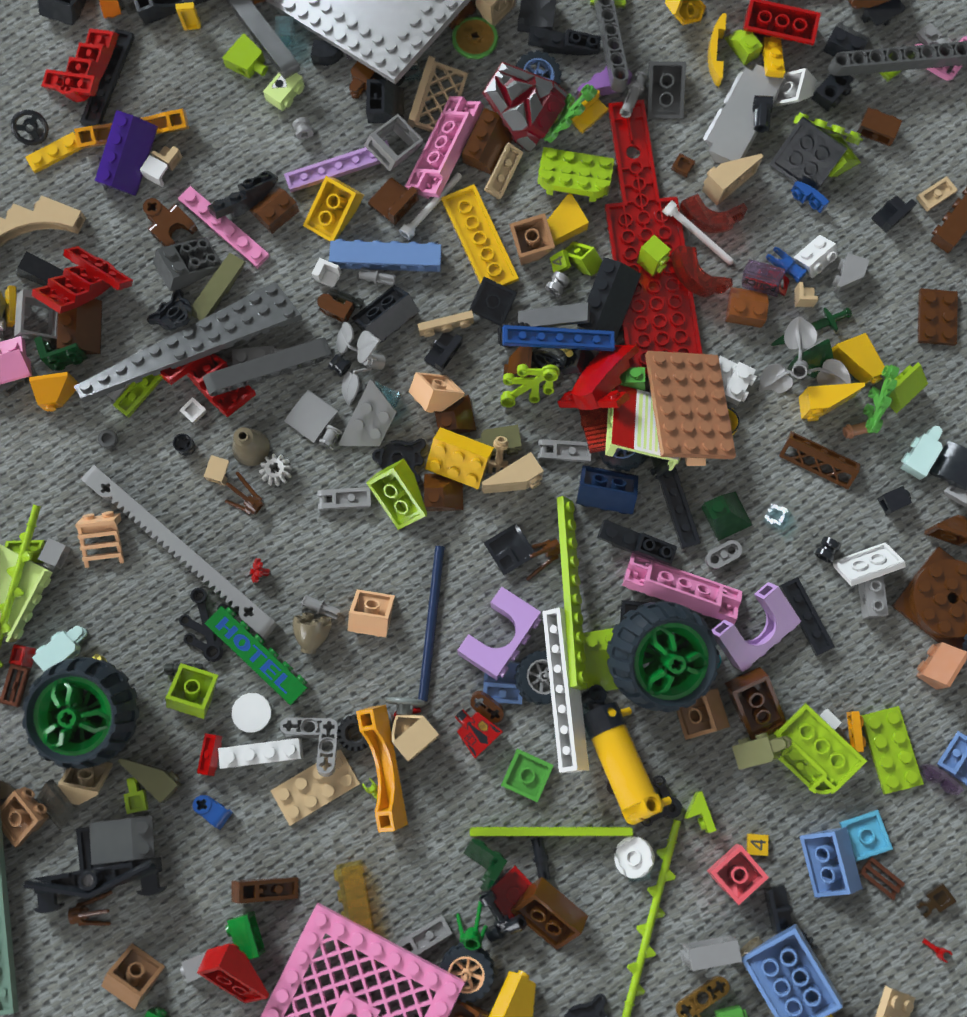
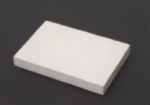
(868, 564)

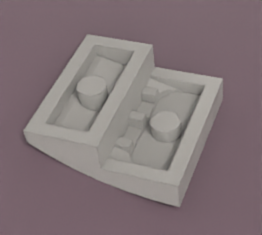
(311, 416)

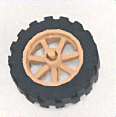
(482, 958)

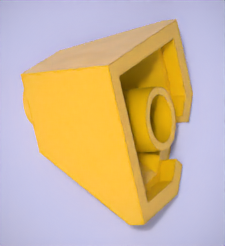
(686, 10)

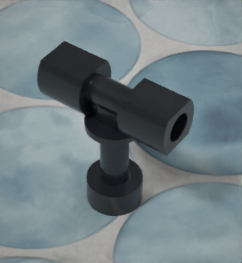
(503, 923)

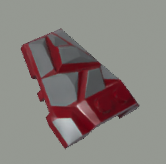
(524, 103)

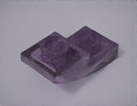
(936, 775)

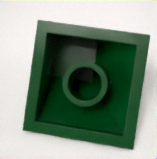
(815, 356)
(726, 515)

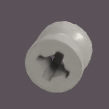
(302, 128)

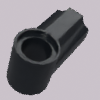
(762, 112)

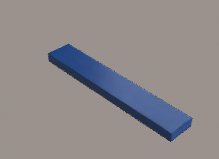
(558, 338)

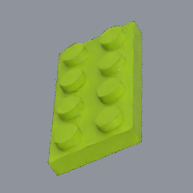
(891, 750)

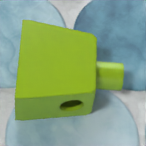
(245, 58)

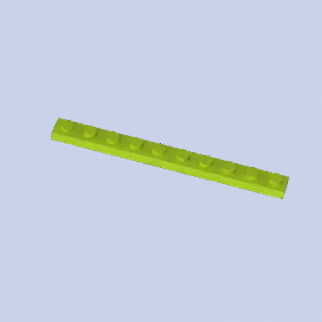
(571, 592)

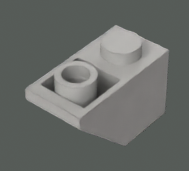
(851, 272)

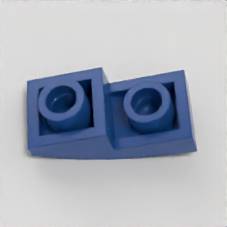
(805, 192)

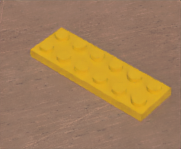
(479, 236)

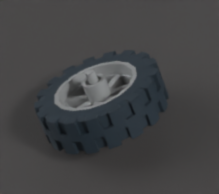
(522, 678)

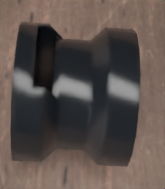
(339, 364)

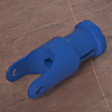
(788, 264)

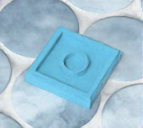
(867, 835)

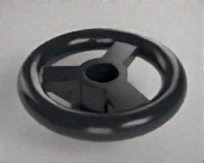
(23, 127)
(541, 358)

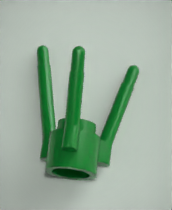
(472, 937)

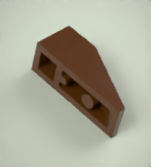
(264, 890)

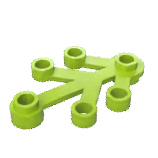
(853, 137)
(548, 373)

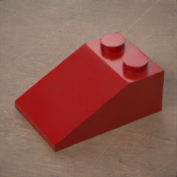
(233, 973)

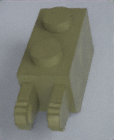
(510, 432)
(760, 750)

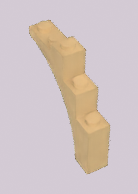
(46, 215)

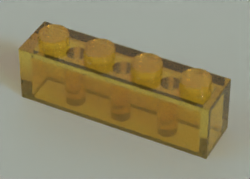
(354, 893)

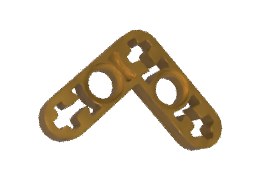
(691, 999)

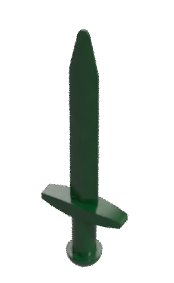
(829, 320)

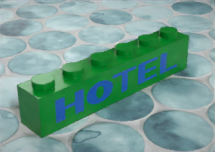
(256, 655)

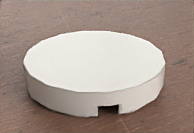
(251, 712)
(634, 857)

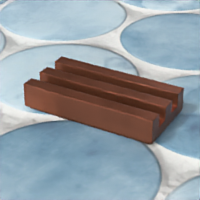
(17, 703)
(896, 889)

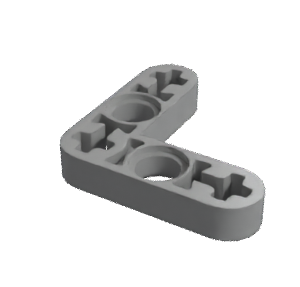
(318, 733)

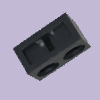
(834, 90)

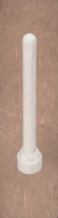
(672, 210)
(408, 229)

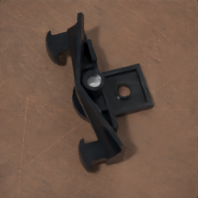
(94, 878)

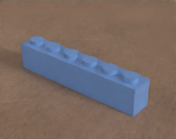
(386, 256)

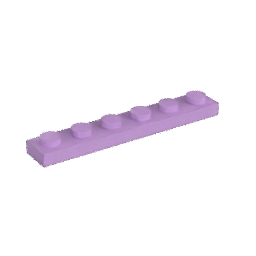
(332, 167)

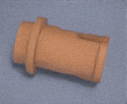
(854, 430)

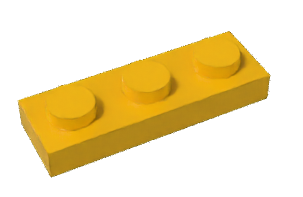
(773, 57)
(53, 153)

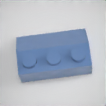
(831, 863)

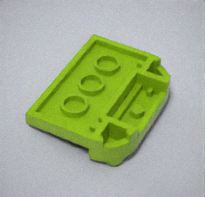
(575, 173)
(818, 752)

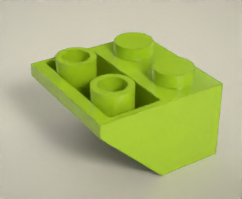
(908, 385)

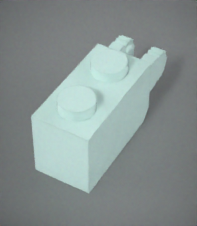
(923, 453)
(60, 648)

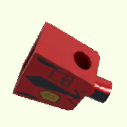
(476, 732)

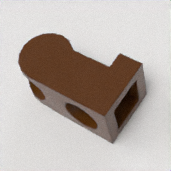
(334, 308)

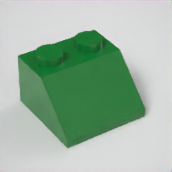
(246, 934)

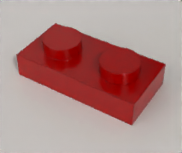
(209, 754)

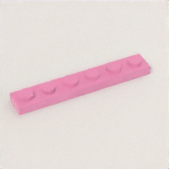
(224, 228)

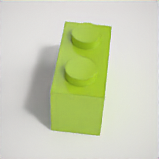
(654, 256)

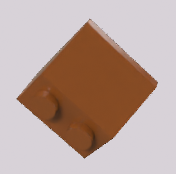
(747, 307)

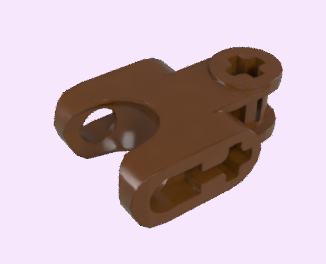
(166, 221)

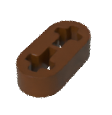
(484, 710)

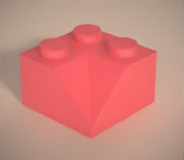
(737, 874)

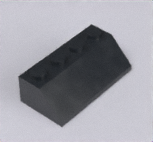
(611, 296)

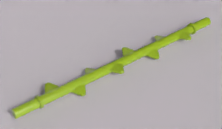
(16, 572)
(655, 912)

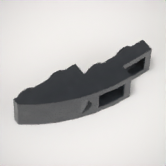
(566, 43)
(249, 195)
(637, 543)

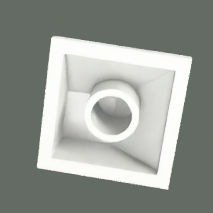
(798, 87)

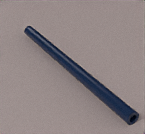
(431, 623)

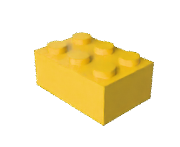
(459, 458)

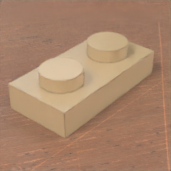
(936, 194)

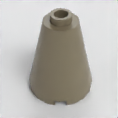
(250, 446)

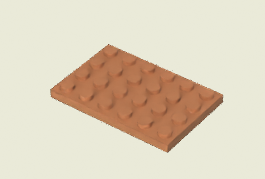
(689, 405)

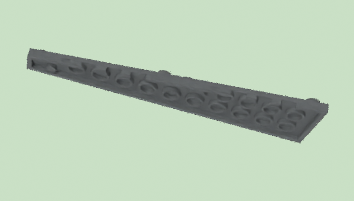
(219, 331)

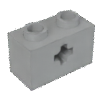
(873, 598)

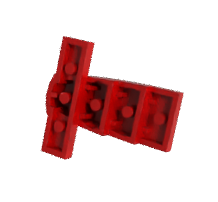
(85, 69)
(80, 282)
(600, 378)
(226, 402)

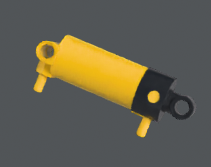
(620, 757)

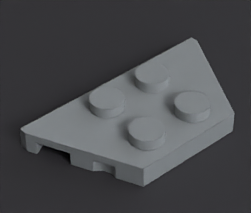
(369, 419)

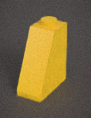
(567, 220)
(860, 358)
(515, 997)

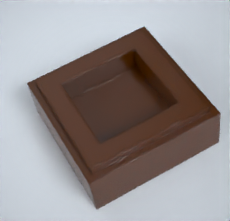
(683, 165)

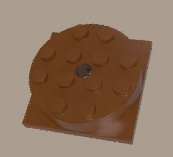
(927, 603)

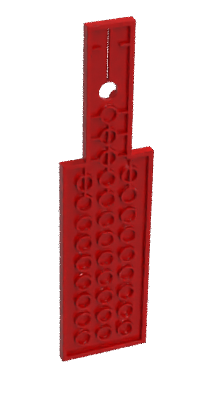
(662, 308)

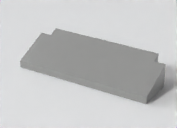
(732, 127)

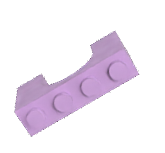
(779, 622)
(495, 660)

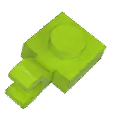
(136, 799)

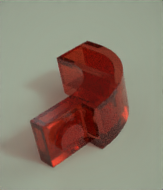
(709, 220)
(692, 275)

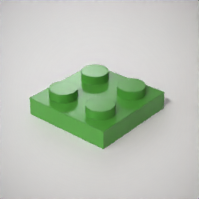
(527, 775)

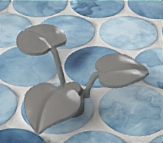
(802, 335)
(365, 347)

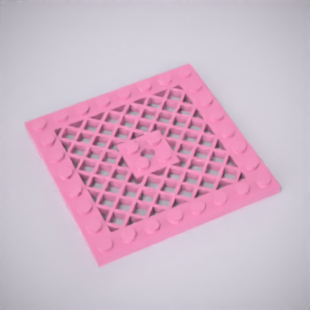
(377, 948)

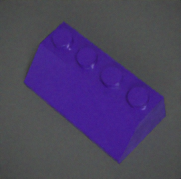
(125, 153)

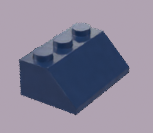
(607, 490)

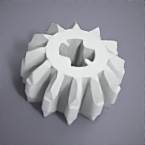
(279, 462)

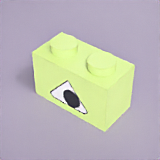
(282, 91)

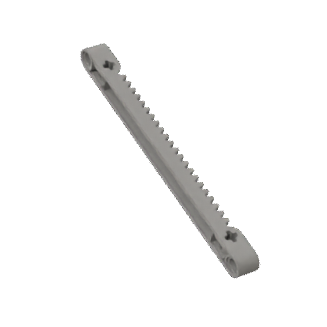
(191, 560)

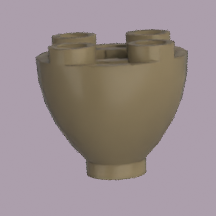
(311, 631)

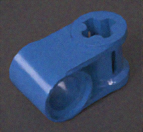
(214, 813)

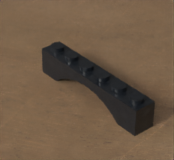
(158, 9)

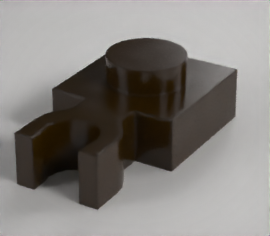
(938, 898)

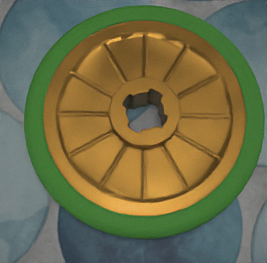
(479, 47)

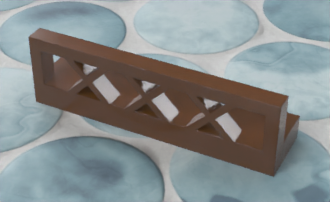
(823, 454)

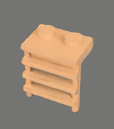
(98, 526)

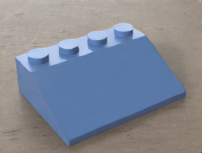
(792, 977)

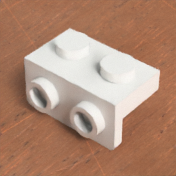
(817, 255)

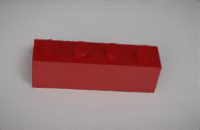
(782, 21)

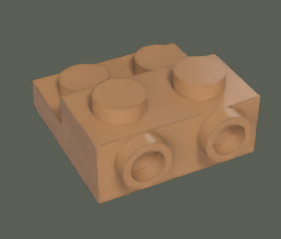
(22, 815)

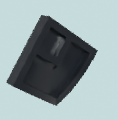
(509, 549)

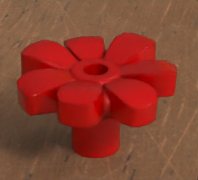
(258, 571)

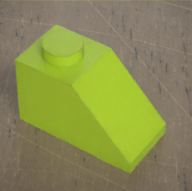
(744, 45)
(584, 258)

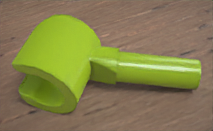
(372, 789)

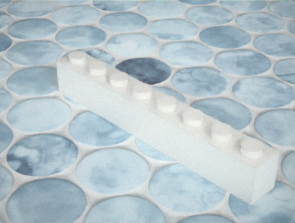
(565, 700)

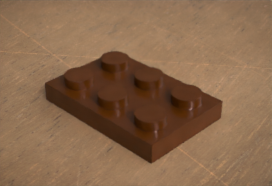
(937, 317)

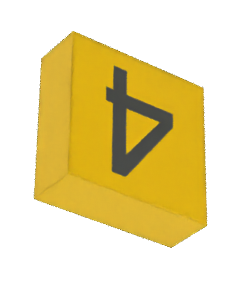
(757, 844)

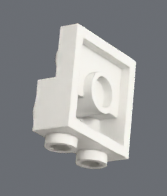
(736, 380)

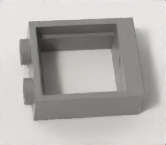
(383, 151)
(25, 297)
(711, 953)

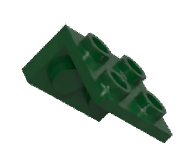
(61, 357)
(489, 859)

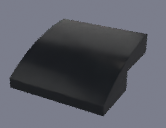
(952, 465)

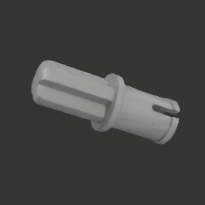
(377, 276)
(320, 607)

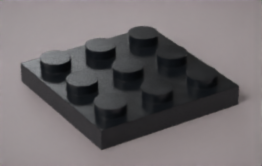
(808, 154)

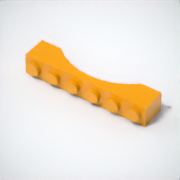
(98, 134)
(390, 805)

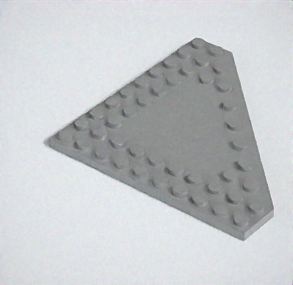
(375, 32)

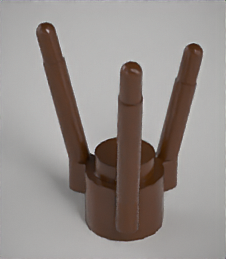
(252, 504)
(551, 549)
(80, 913)

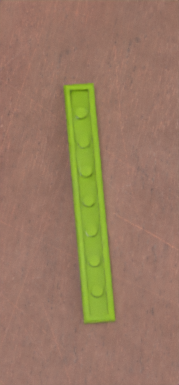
(551, 831)

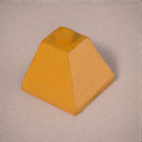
(53, 389)

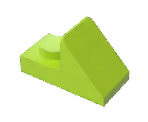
(699, 807)

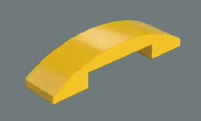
(715, 66)

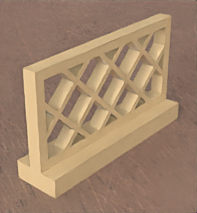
(424, 89)

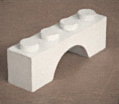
(260, 753)

